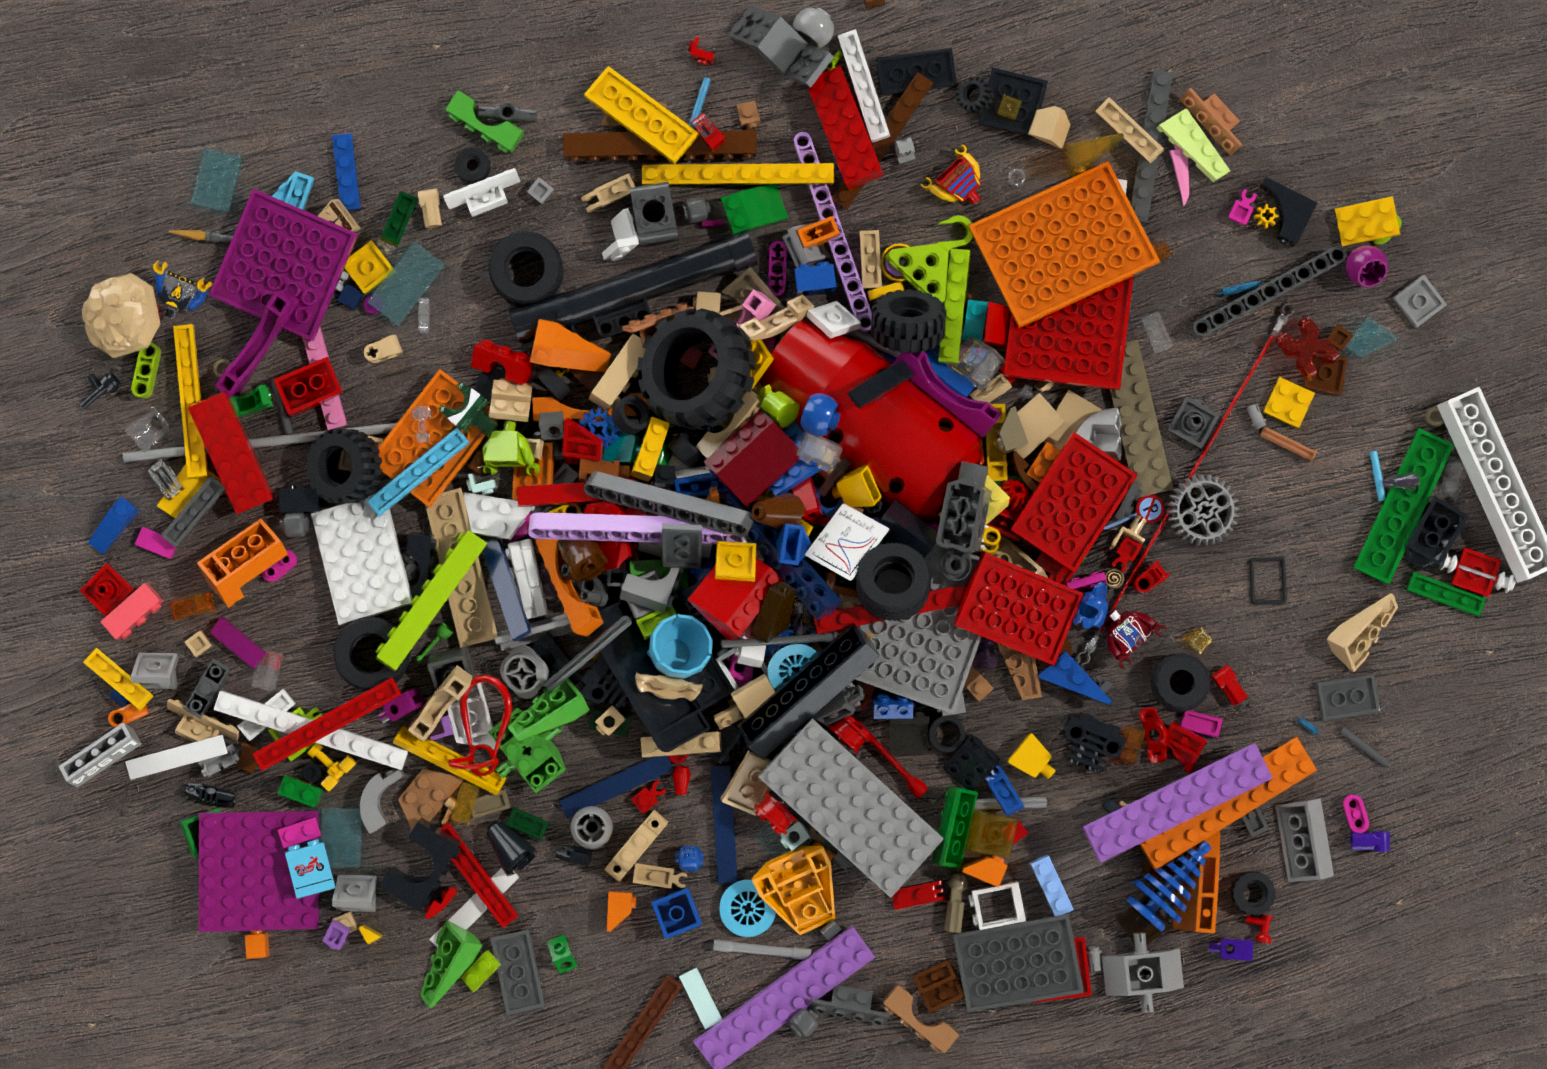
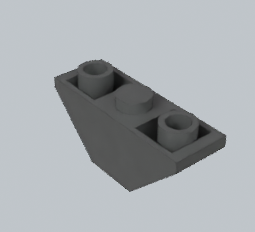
(207, 689)

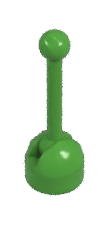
(443, 632)

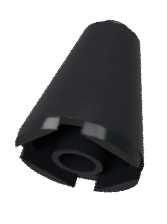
(509, 848)

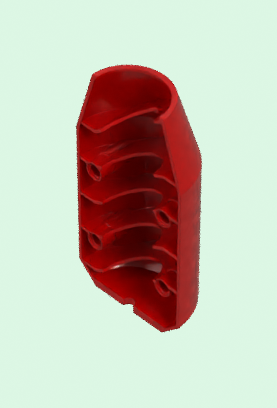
(892, 435)

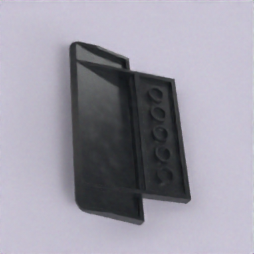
(666, 720)

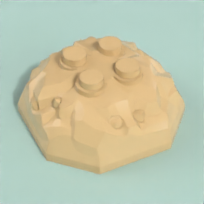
(121, 315)

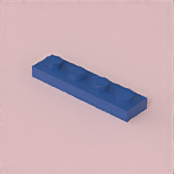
(346, 171)

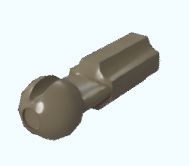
(955, 905)

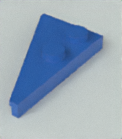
(1071, 676)

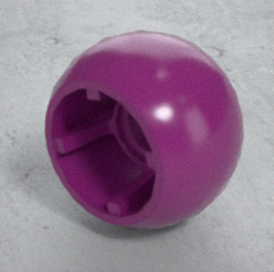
(1367, 266)

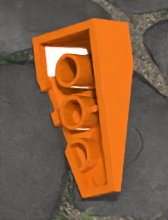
(564, 349)

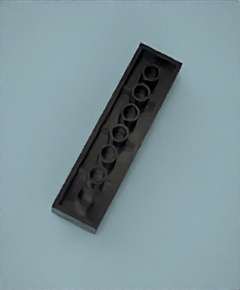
(808, 691)

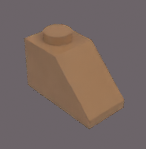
(977, 685)

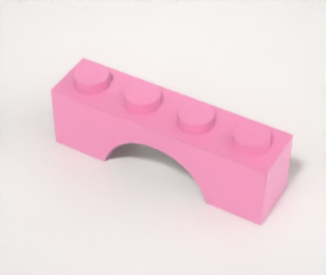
(755, 306)

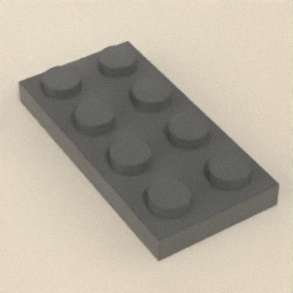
(518, 972)

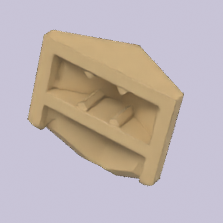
(1050, 126)

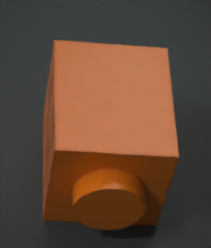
(257, 944)

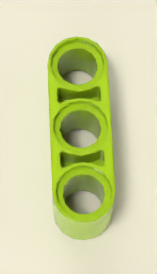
(147, 380)

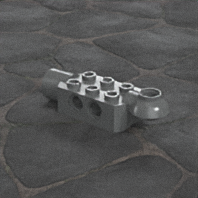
(963, 519)

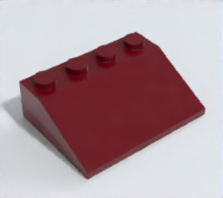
(753, 458)

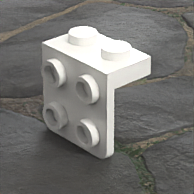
(625, 236)

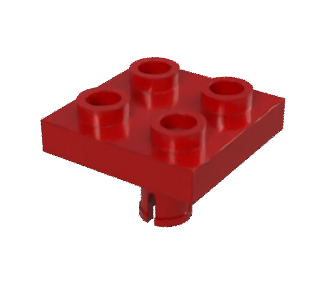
(107, 589)

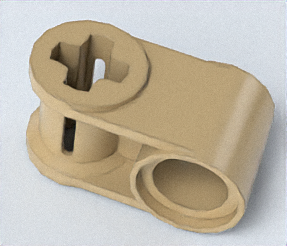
(386, 348)

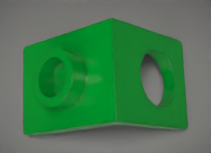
(561, 953)

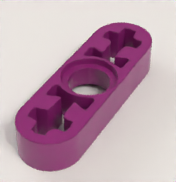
(772, 254)

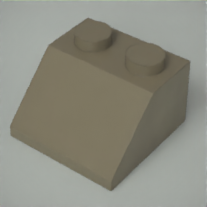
(1011, 433)

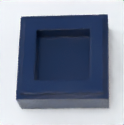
(350, 296)

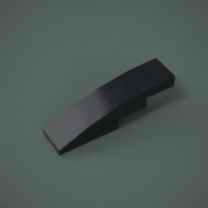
(880, 384)

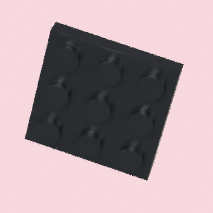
(1018, 86)

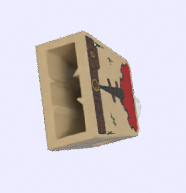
(338, 214)

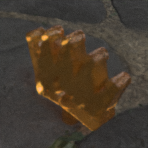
(1161, 250)

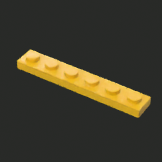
(441, 755)

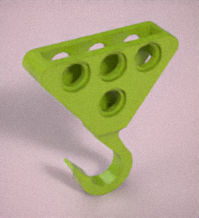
(916, 260)

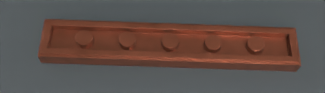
(644, 1024)

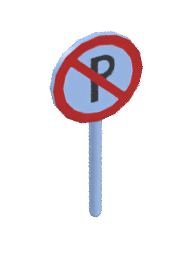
(1148, 507)

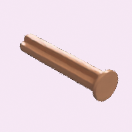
(1288, 444)

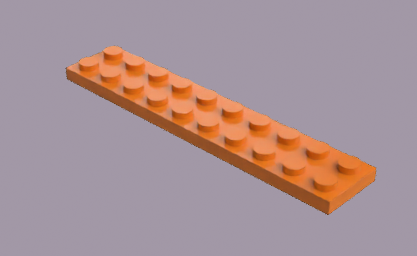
(1287, 767)

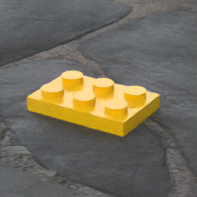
(1367, 221)

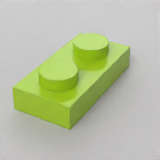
(648, 623)
(480, 971)

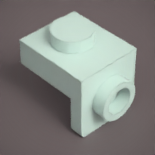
(484, 487)

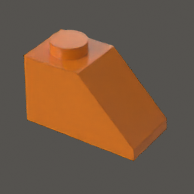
(619, 907)

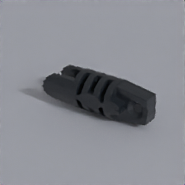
(210, 795)

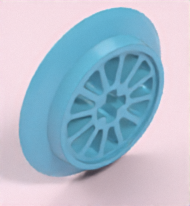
(774, 665)
(734, 925)

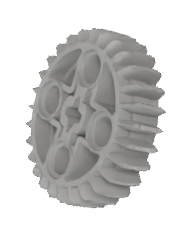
(1211, 510)

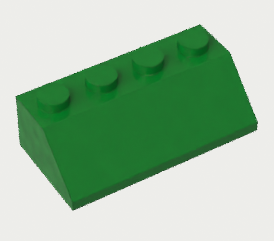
(955, 826)

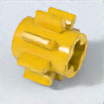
(1262, 220)

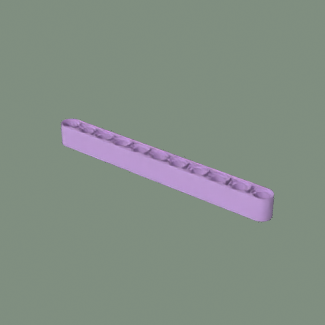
(840, 240)
(611, 528)

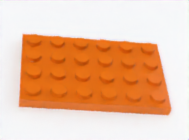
(401, 446)

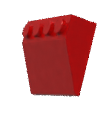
(733, 603)

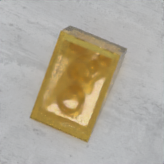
(1084, 154)

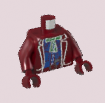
(1129, 632)

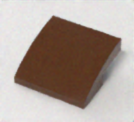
(939, 986)

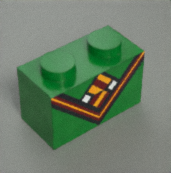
(301, 791)

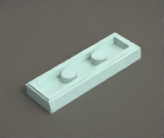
(700, 998)

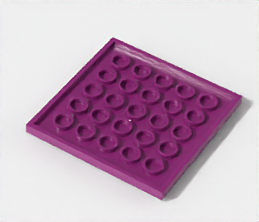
(287, 251)
(247, 875)

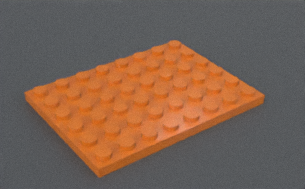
(1064, 244)

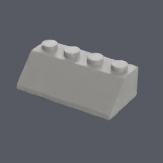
(1304, 840)

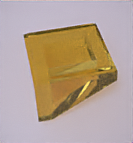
(1198, 639)

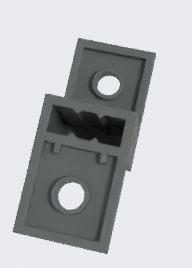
(780, 46)

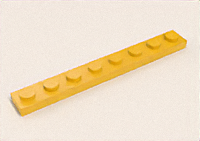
(189, 394)

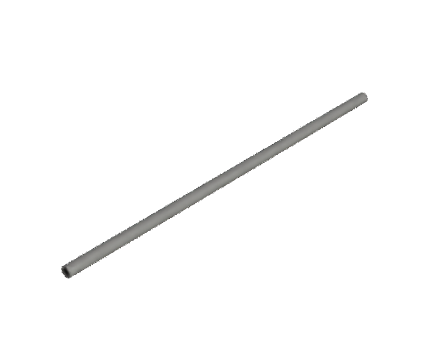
(255, 442)

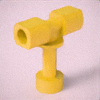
(335, 770)

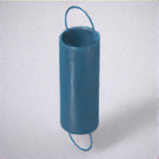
(1307, 725)

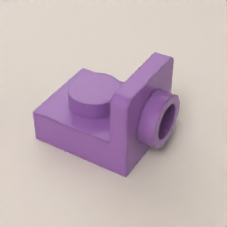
(336, 935)

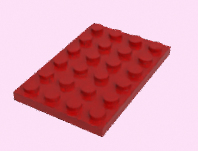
(1073, 502)
(1018, 608)

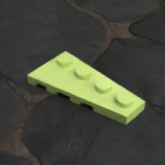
(1191, 139)

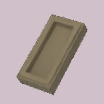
(491, 804)

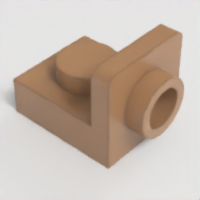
(748, 115)

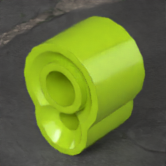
(780, 408)

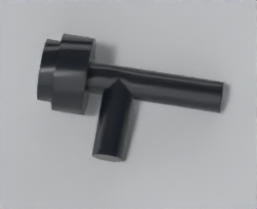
(108, 381)

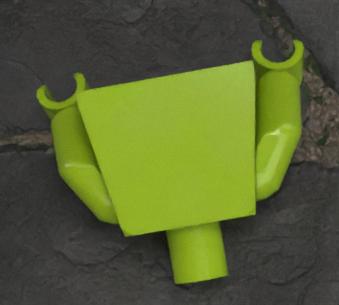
(509, 450)

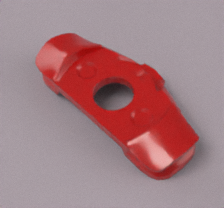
(1156, 748)

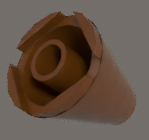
(779, 510)

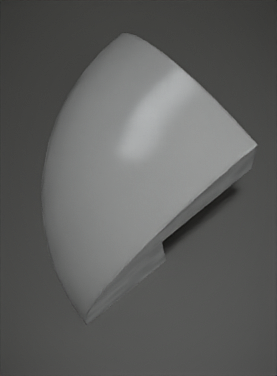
(1104, 432)

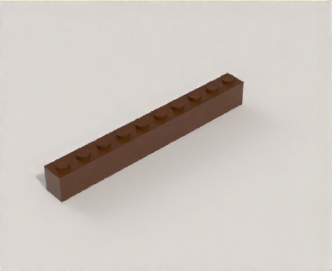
(630, 147)

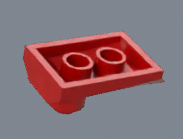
(614, 551)

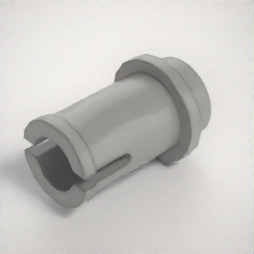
(1256, 416)
(1094, 958)

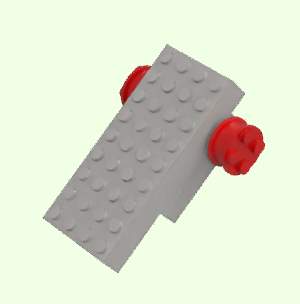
(846, 803)

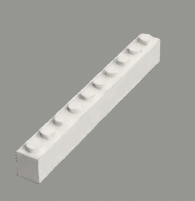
(289, 722)

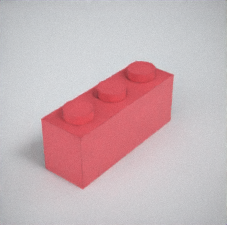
(132, 612)

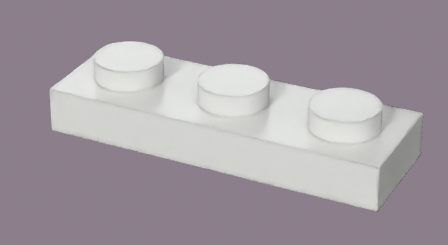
(280, 700)

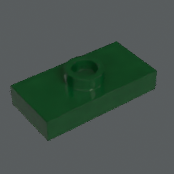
(527, 823)

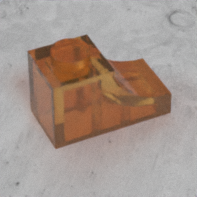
(193, 606)

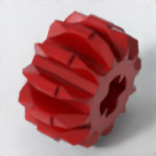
(1017, 492)

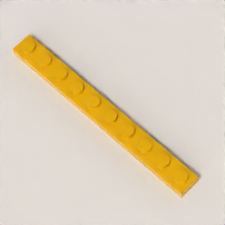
(738, 174)

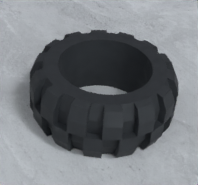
(661, 362)

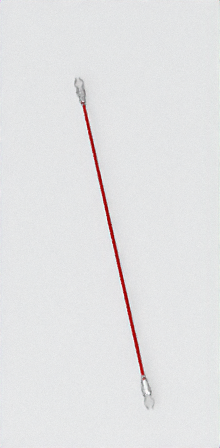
(1280, 322)

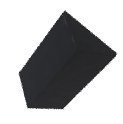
(908, 529)

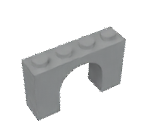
(647, 593)

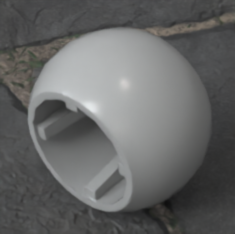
(814, 26)
(592, 811)

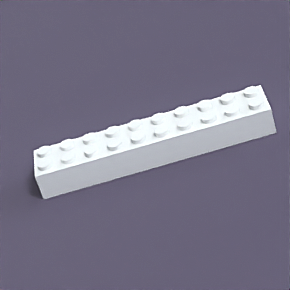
(1497, 483)

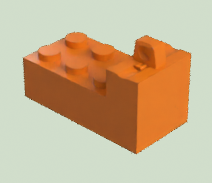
(241, 561)

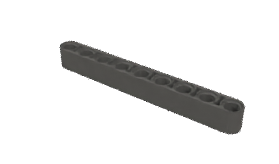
(1277, 288)
(669, 504)

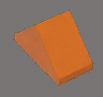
(818, 233)

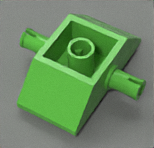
(537, 766)

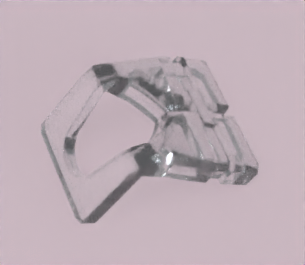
(143, 434)

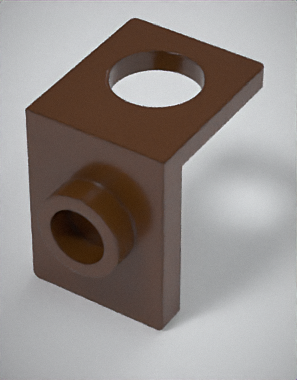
(247, 761)

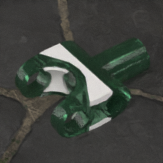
(471, 412)

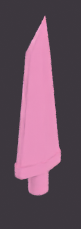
(1180, 165)

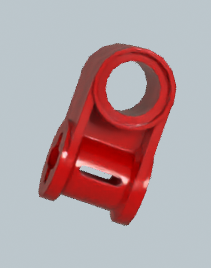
(1152, 575)

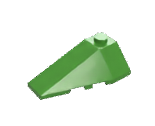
(550, 711)
(454, 954)

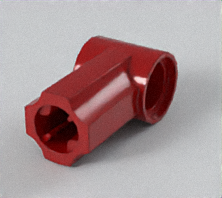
(1227, 681)

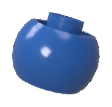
(820, 415)

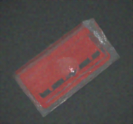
(267, 671)

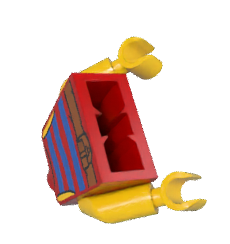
(958, 180)

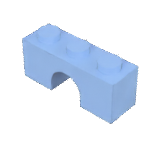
(1051, 885)

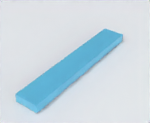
(418, 472)

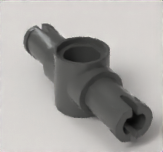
(518, 114)

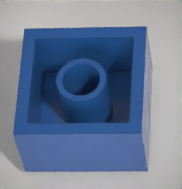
(815, 279)
(677, 912)

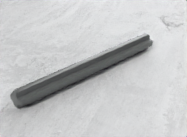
(588, 653)

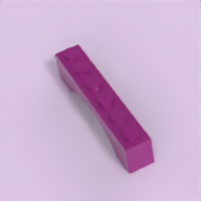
(274, 318)
(976, 414)

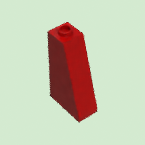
(808, 495)

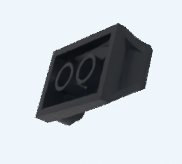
(1434, 534)

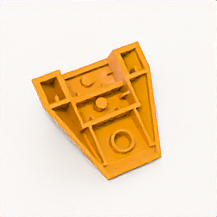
(799, 887)

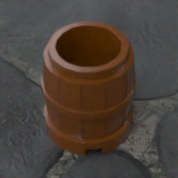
(582, 558)

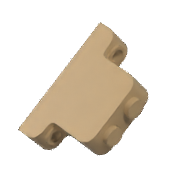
(636, 845)

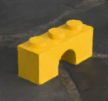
(650, 449)

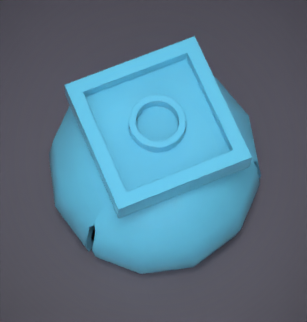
(680, 646)

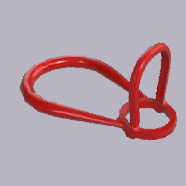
(465, 719)

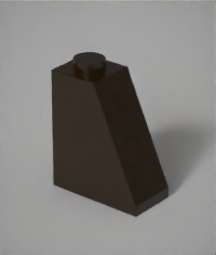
(774, 612)

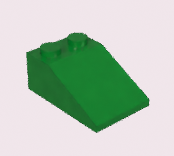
(754, 208)

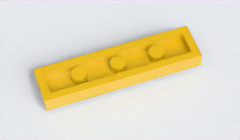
(118, 679)

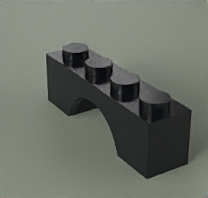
(421, 548)

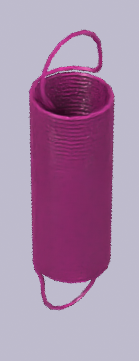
(712, 223)

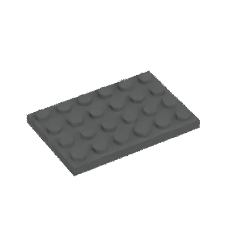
(1018, 963)

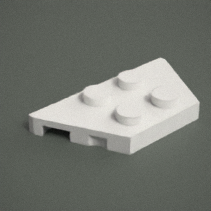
(494, 515)
(479, 719)

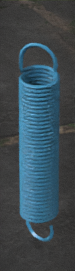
(1240, 288)

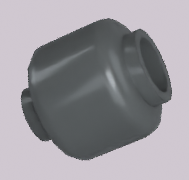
(695, 210)
(294, 524)
(804, 1023)

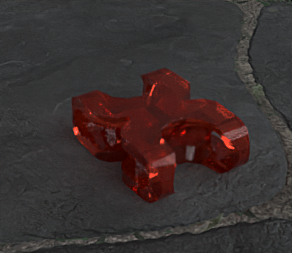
(1307, 348)

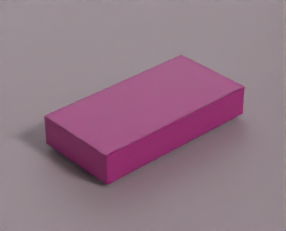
(155, 542)
(1201, 723)

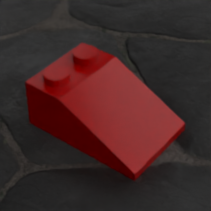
(308, 387)

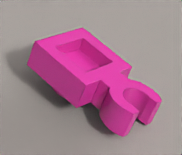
(1241, 210)

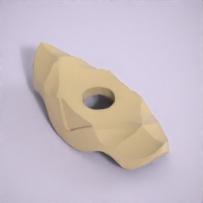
(667, 687)

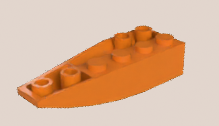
(1202, 907)

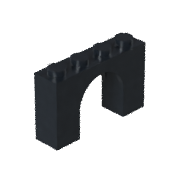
(442, 849)

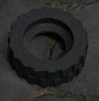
(1267, 888)

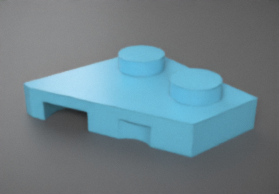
(295, 190)

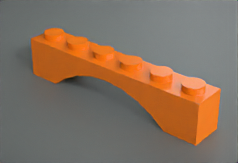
(549, 404)
(582, 616)

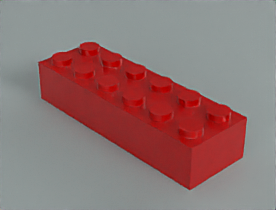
(845, 129)
(231, 452)

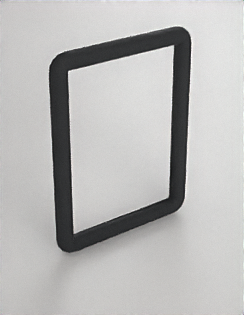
(1283, 580)

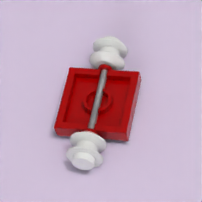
(1477, 572)

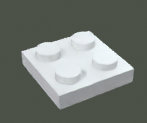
(833, 319)

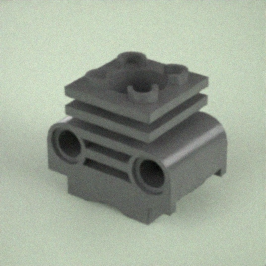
(660, 231)

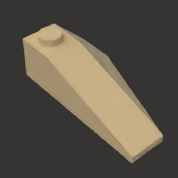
(1354, 637)

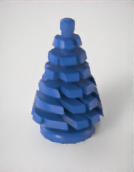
(1172, 883)

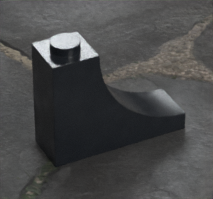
(1293, 210)

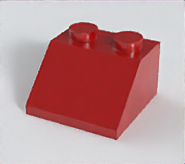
(996, 325)

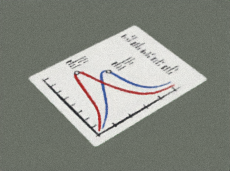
(846, 541)

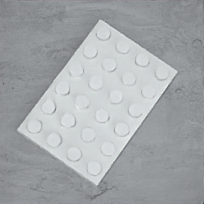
(361, 560)

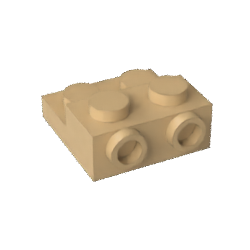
(510, 400)

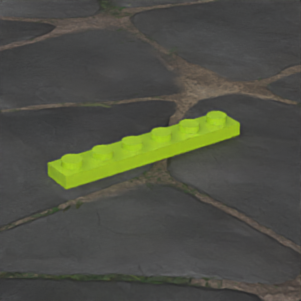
(954, 305)

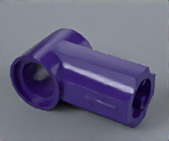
(1375, 841)

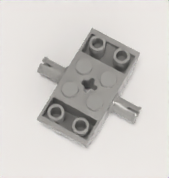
(1123, 972)

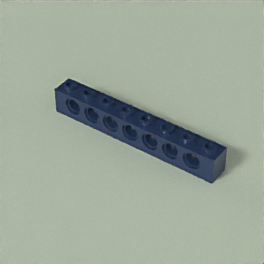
(808, 583)

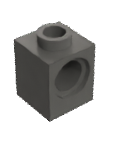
(551, 425)

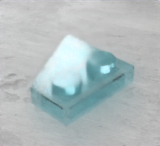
(1369, 338)

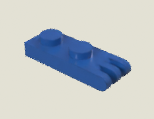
(1003, 791)

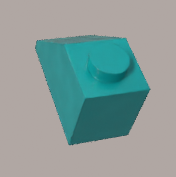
(974, 319)

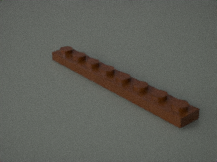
(895, 122)

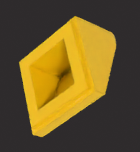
(369, 934)

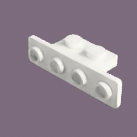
(483, 194)

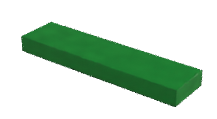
(1445, 594)

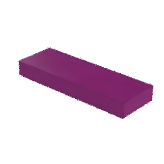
(238, 642)

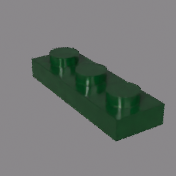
(398, 219)

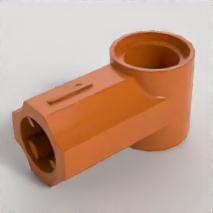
(129, 713)

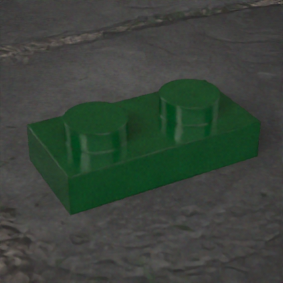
(609, 722)

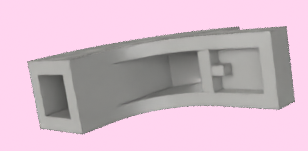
(370, 800)

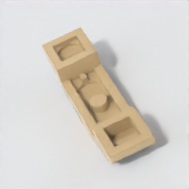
(778, 322)

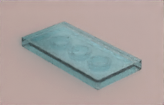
(406, 283)

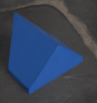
(792, 544)

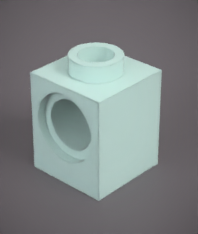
(803, 833)

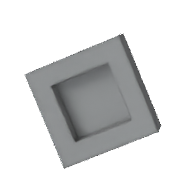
(540, 191)

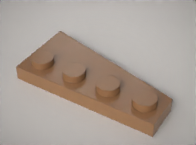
(1023, 672)

